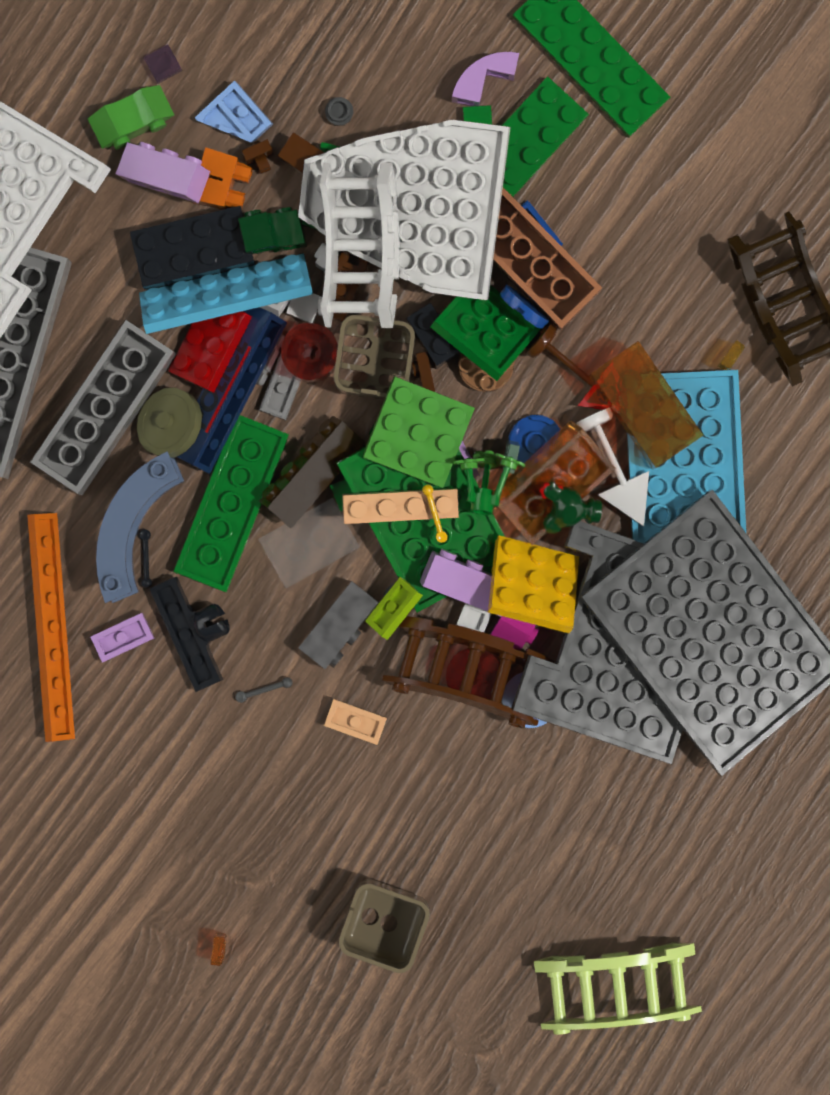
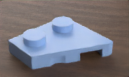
(235, 114)

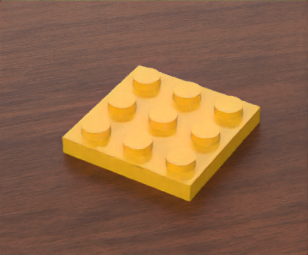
(533, 584)

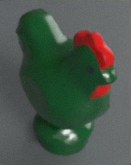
(568, 507)

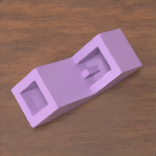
(471, 83)

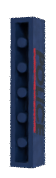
(224, 406)

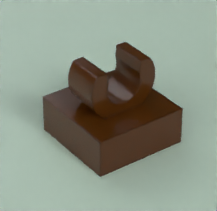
(258, 154)

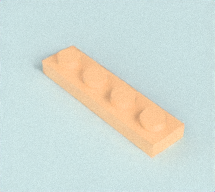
(398, 506)

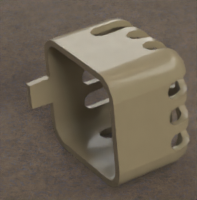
(375, 353)

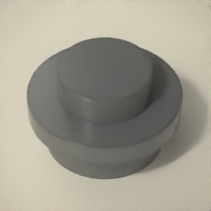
(339, 111)

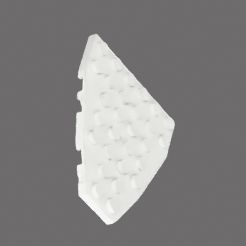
(445, 200)

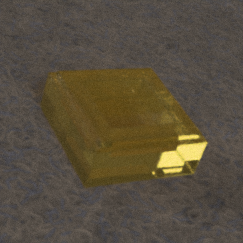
(731, 355)

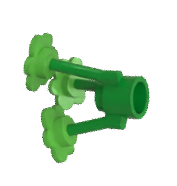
(483, 499)

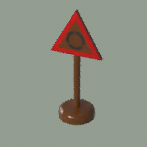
(542, 341)

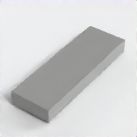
(281, 390)

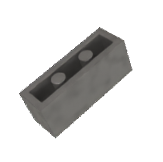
(339, 626)

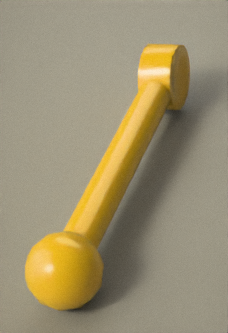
(441, 536)

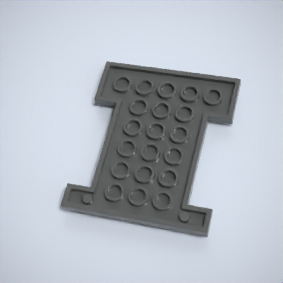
(593, 682)

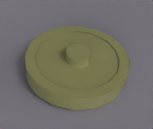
(169, 422)

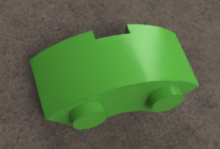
(131, 117)

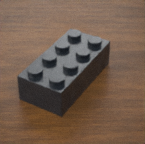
(190, 248)

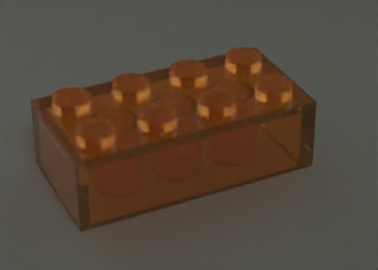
(645, 405)
(567, 459)

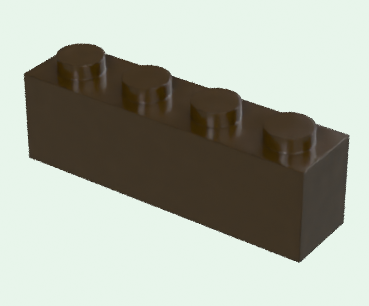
(311, 471)

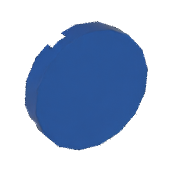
(524, 306)
(532, 434)

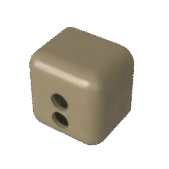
(371, 943)

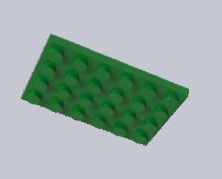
(412, 541)

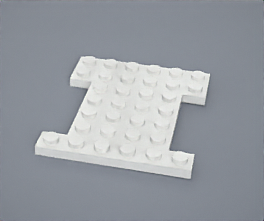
(33, 180)

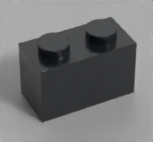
(437, 347)

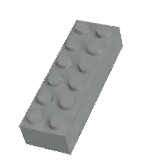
(103, 408)

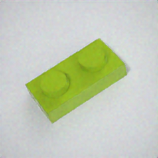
(393, 608)

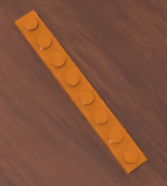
(51, 627)

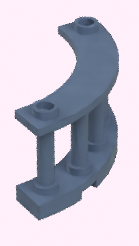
(123, 521)

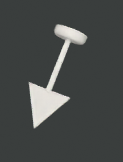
(630, 495)

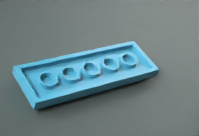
(225, 293)

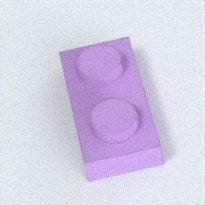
(122, 637)

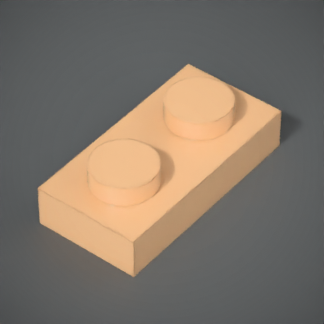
(355, 721)

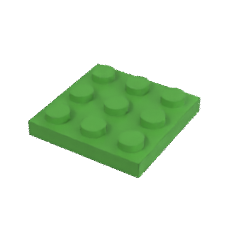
(418, 432)

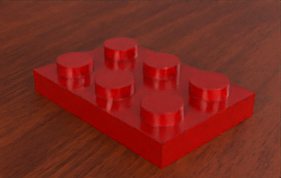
(209, 349)

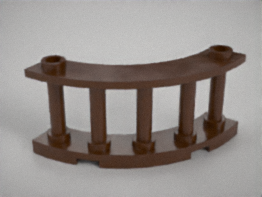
(477, 644)

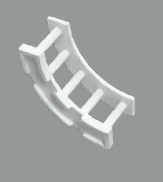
(387, 245)

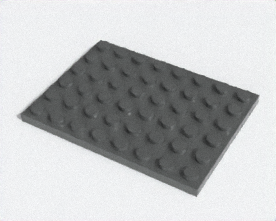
(713, 632)

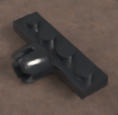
(191, 631)

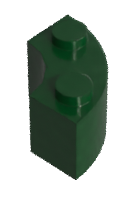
(272, 231)

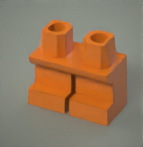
(223, 172)

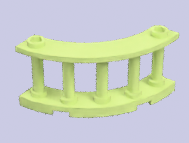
(616, 963)

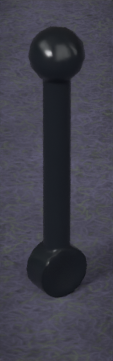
(145, 535)

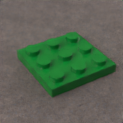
(486, 331)

